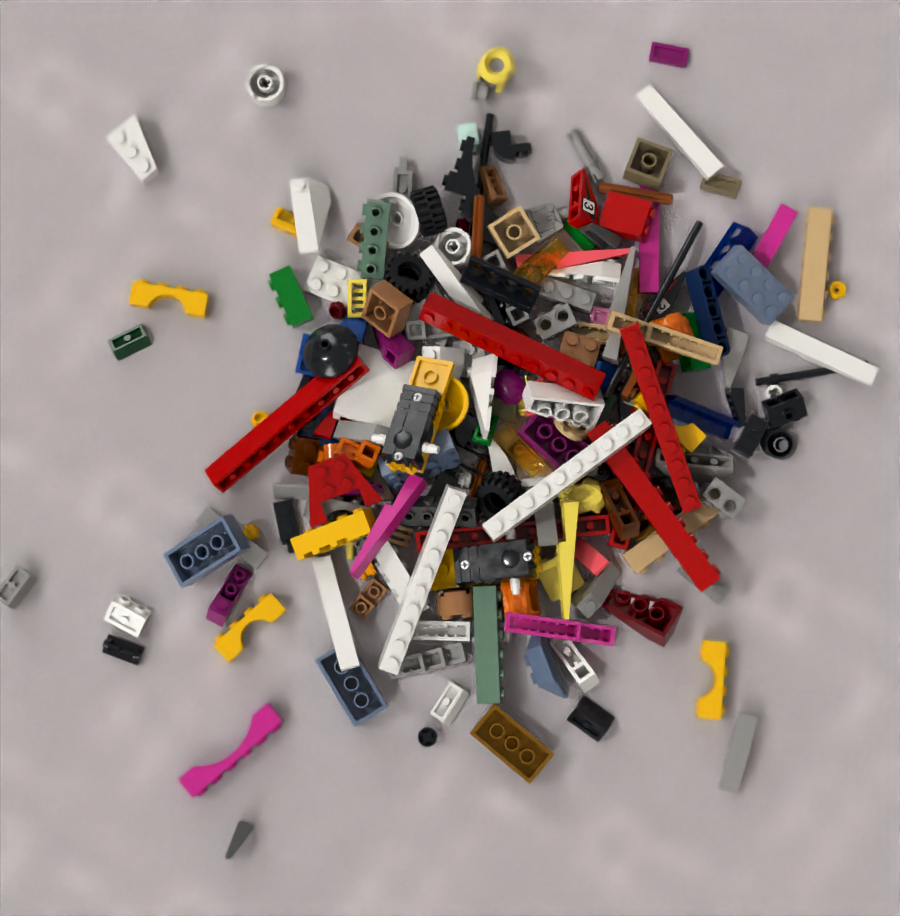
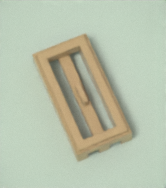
(406, 536)

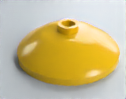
(457, 405)

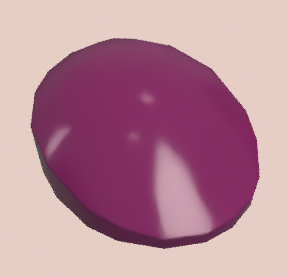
(509, 386)

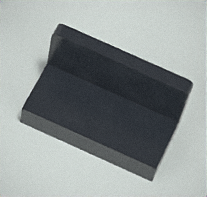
(591, 718)

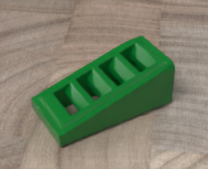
(493, 422)

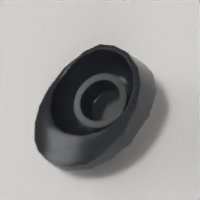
(778, 443)

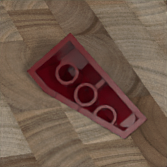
(646, 615)

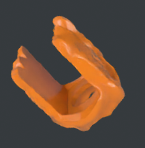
(675, 322)
(524, 603)

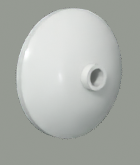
(405, 231)

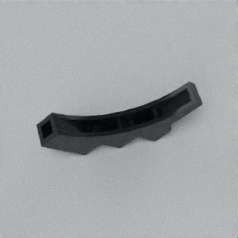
(464, 184)

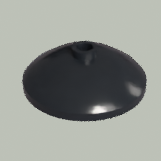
(334, 358)

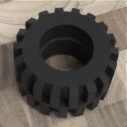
(429, 210)
(411, 266)
(497, 483)

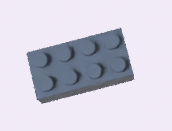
(752, 284)
(448, 458)
(207, 550)
(352, 688)

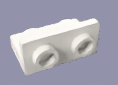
(127, 615)

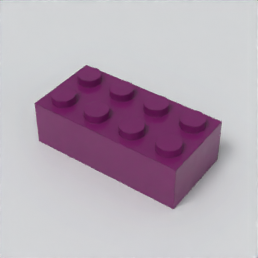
(549, 442)

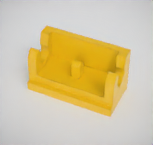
(284, 221)

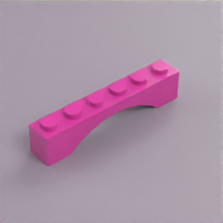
(200, 777)

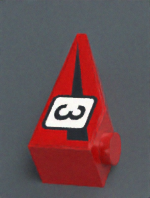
(582, 201)

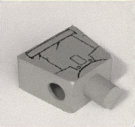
(546, 220)

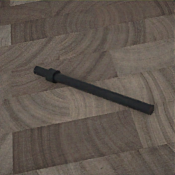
(774, 379)

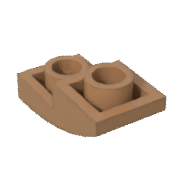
(368, 598)

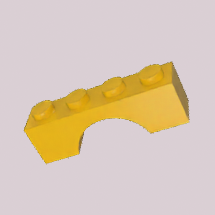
(146, 295)
(689, 434)
(231, 643)
(710, 704)

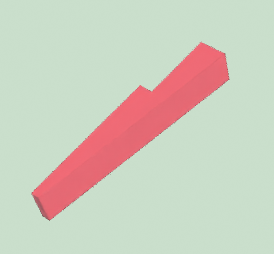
(581, 257)

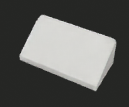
(449, 703)

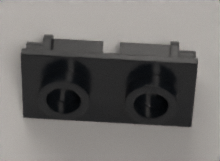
(122, 649)

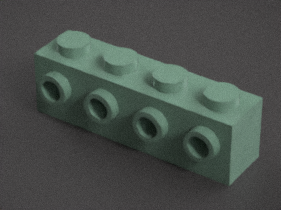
(375, 238)

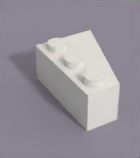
(133, 148)

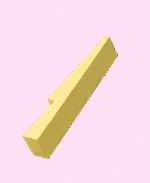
(565, 553)

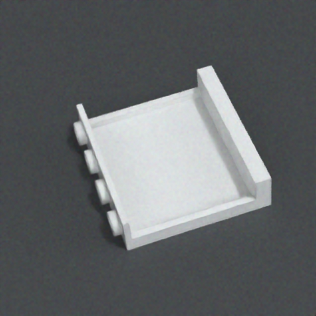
(376, 393)

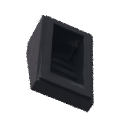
(736, 403)

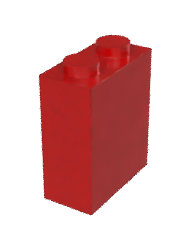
(627, 216)

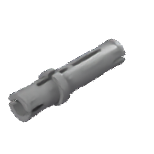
(589, 162)

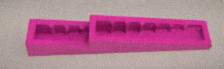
(649, 257)
(387, 522)
(559, 629)

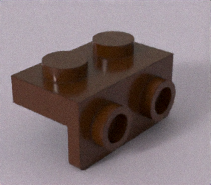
(301, 454)

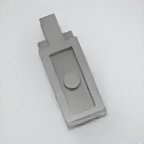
(403, 178)

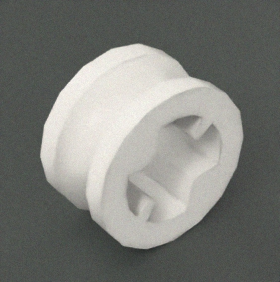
(770, 388)

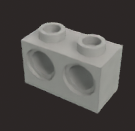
(557, 327)
(725, 494)

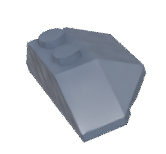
(543, 666)

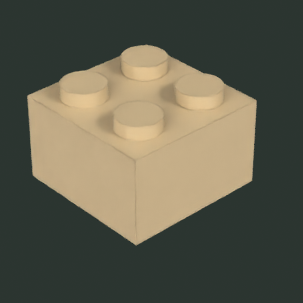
(513, 232)

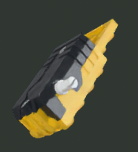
(417, 417)
(489, 564)

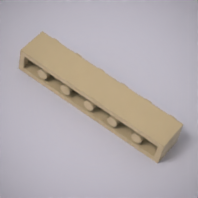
(814, 265)
(653, 548)

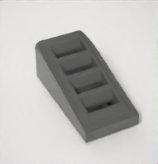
(601, 237)
(242, 831)

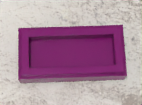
(668, 55)

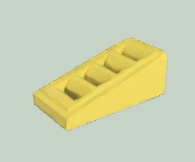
(356, 282)

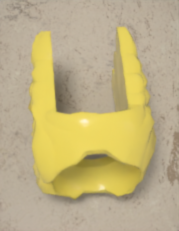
(499, 78)
(588, 495)

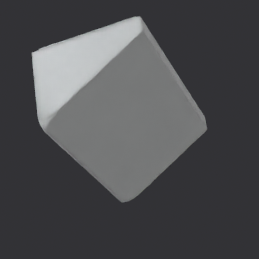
(290, 491)

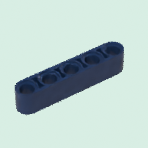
(707, 307)

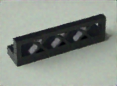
(499, 286)

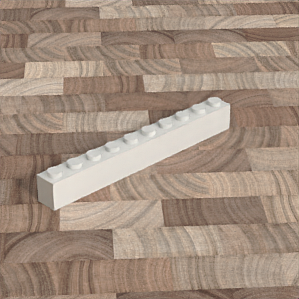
(566, 475)
(422, 579)

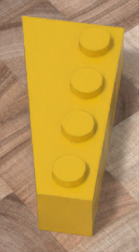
(333, 534)

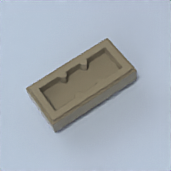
(722, 185)

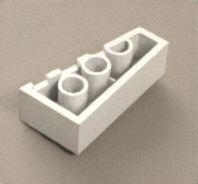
(562, 404)
(394, 571)

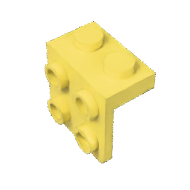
(550, 580)

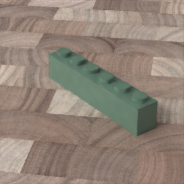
(487, 644)

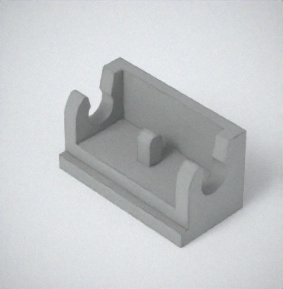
(16, 587)

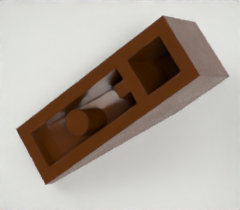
(620, 510)

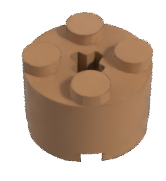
(455, 602)

